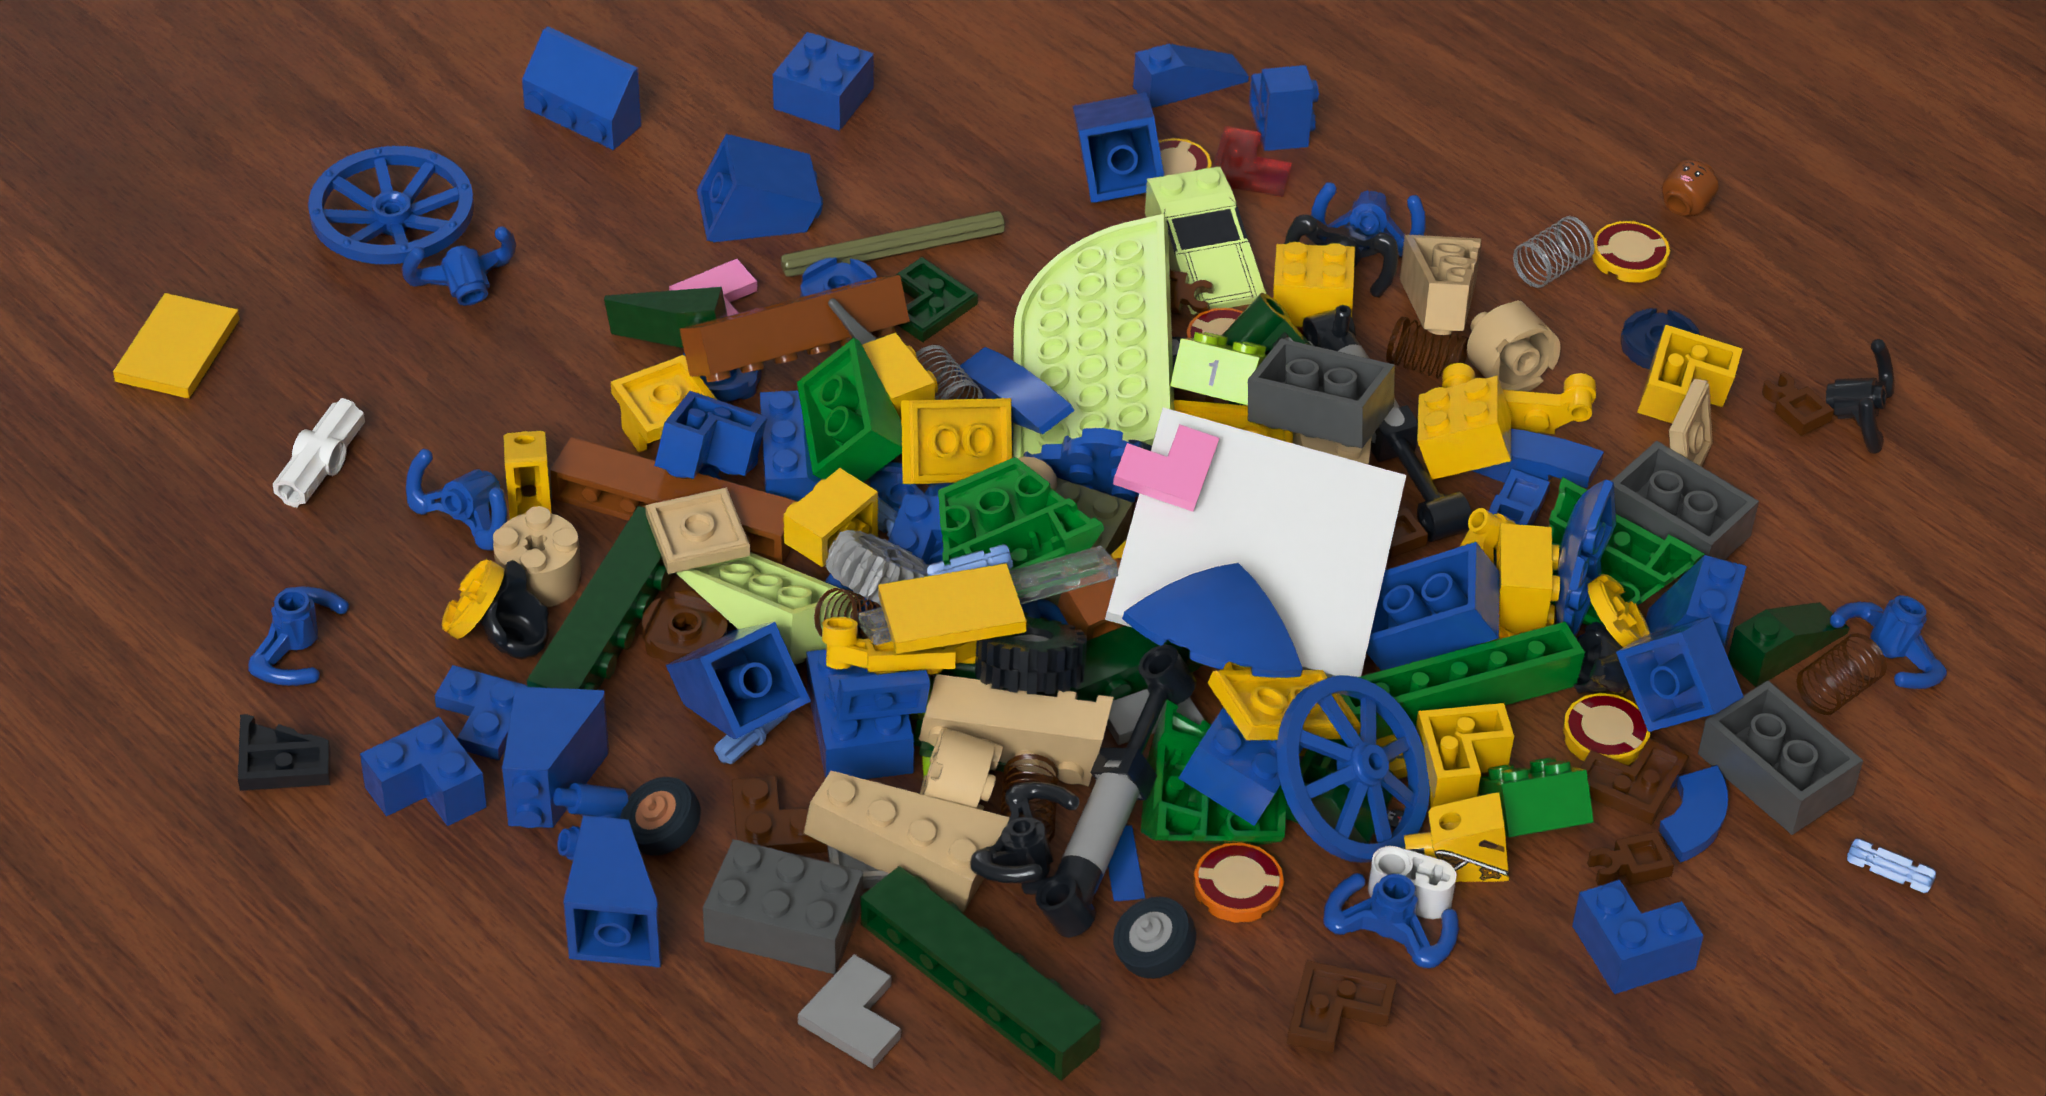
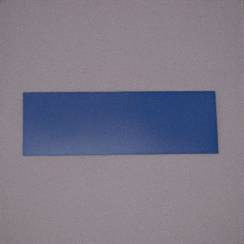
(1125, 869)

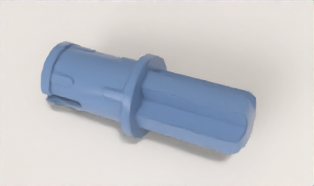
(730, 749)

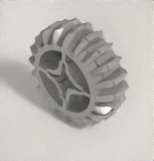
(866, 561)

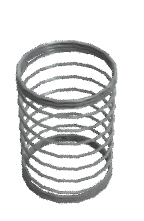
(1545, 259)
(969, 382)

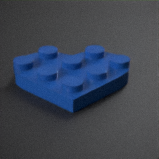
(1089, 460)

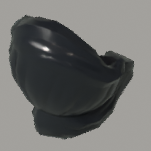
(516, 618)
(1600, 665)

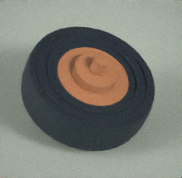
(662, 815)

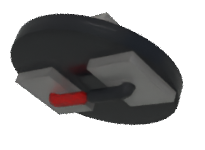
(1394, 817)

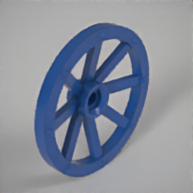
(391, 210)
(1359, 766)

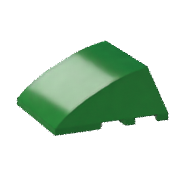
(1015, 509)
(1632, 556)
(1185, 814)

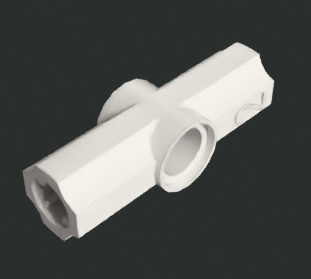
(318, 453)

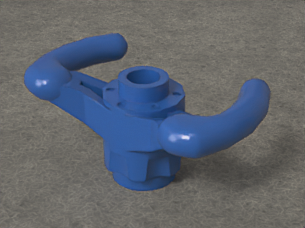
(1371, 214)
(461, 268)
(463, 498)
(292, 629)
(1898, 635)
(1391, 915)

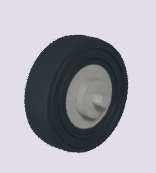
(1154, 937)

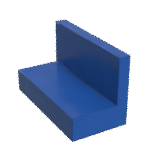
(879, 695)

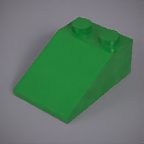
(848, 415)

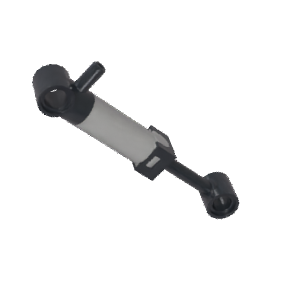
(1397, 434)
(1121, 780)

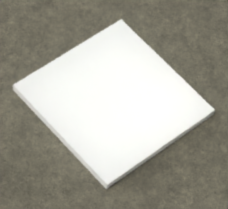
(1293, 518)

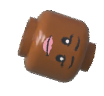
(1689, 187)

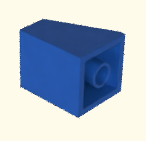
(1118, 146)
(757, 191)
(1703, 591)
(740, 680)
(550, 744)
(611, 898)

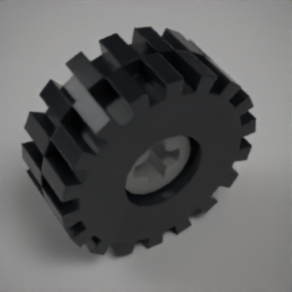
(1039, 660)

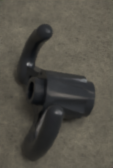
(1350, 236)
(1865, 396)
(1023, 848)

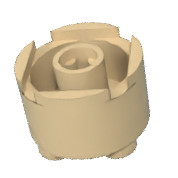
(1513, 346)
(545, 549)
(961, 769)

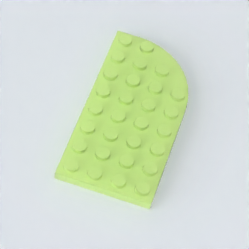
(1101, 333)

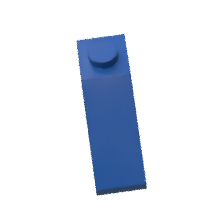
(1182, 72)

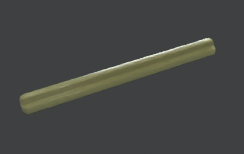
(897, 242)

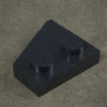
(280, 757)

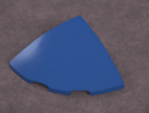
(1581, 551)
(1221, 620)

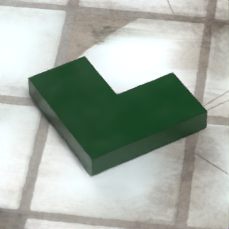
(937, 299)

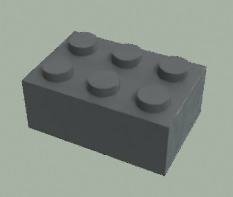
(1321, 393)
(1685, 501)
(1780, 757)
(783, 906)

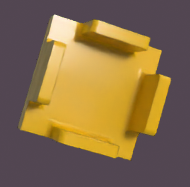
(652, 396)

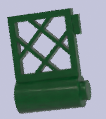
(1263, 324)

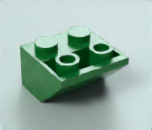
(1541, 796)

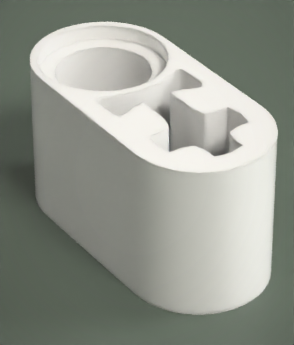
(1431, 877)

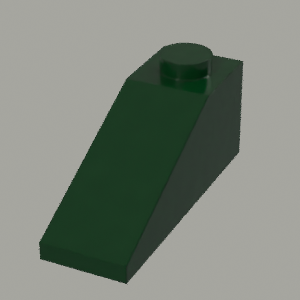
(661, 314)
(1780, 640)

